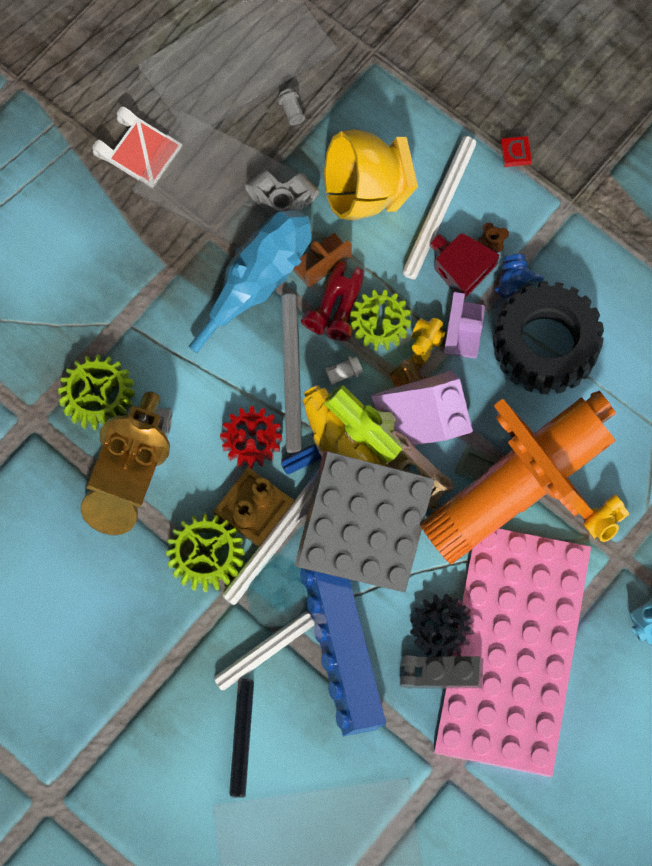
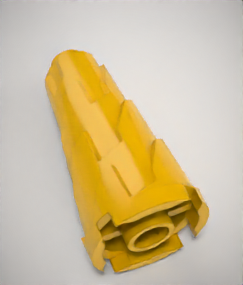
(330, 430)

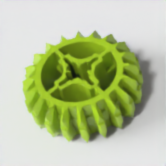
(88, 399)
(195, 560)

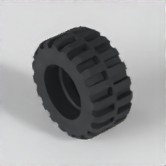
(554, 304)

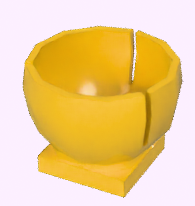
(371, 168)

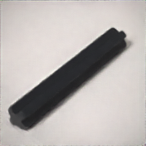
(241, 738)

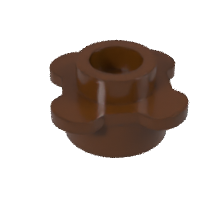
(500, 234)

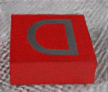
(516, 151)

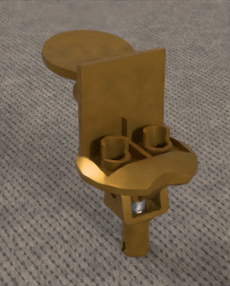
(125, 467)

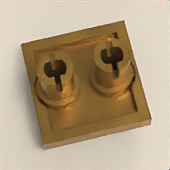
(253, 506)

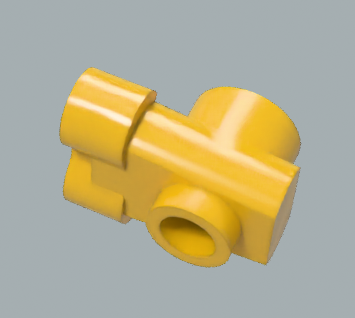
(427, 336)
(604, 519)

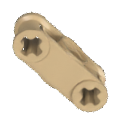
(411, 455)

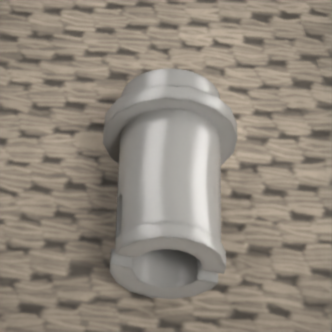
(288, 99)

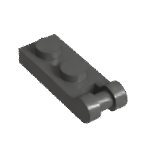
(442, 672)

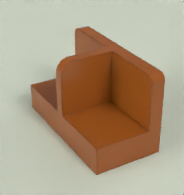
(322, 259)

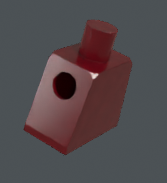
(463, 262)

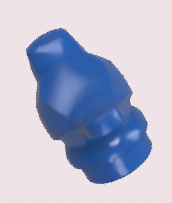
(515, 275)

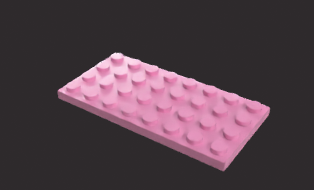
(525, 628)

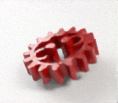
(251, 420)

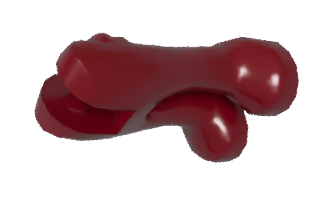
(337, 285)

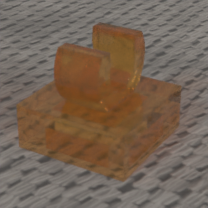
(406, 373)

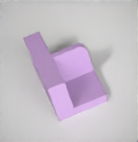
(464, 327)

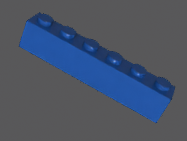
(343, 652)

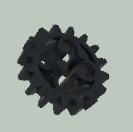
(433, 611)

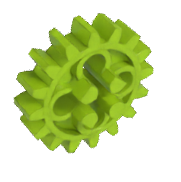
(393, 311)

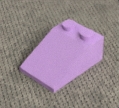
(427, 408)

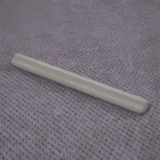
(291, 374)

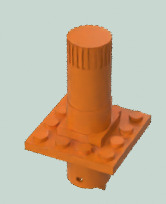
(524, 475)

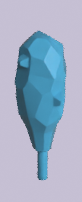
(258, 268)

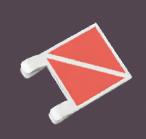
(136, 146)

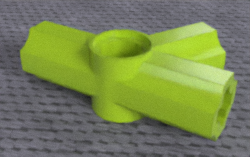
(365, 423)

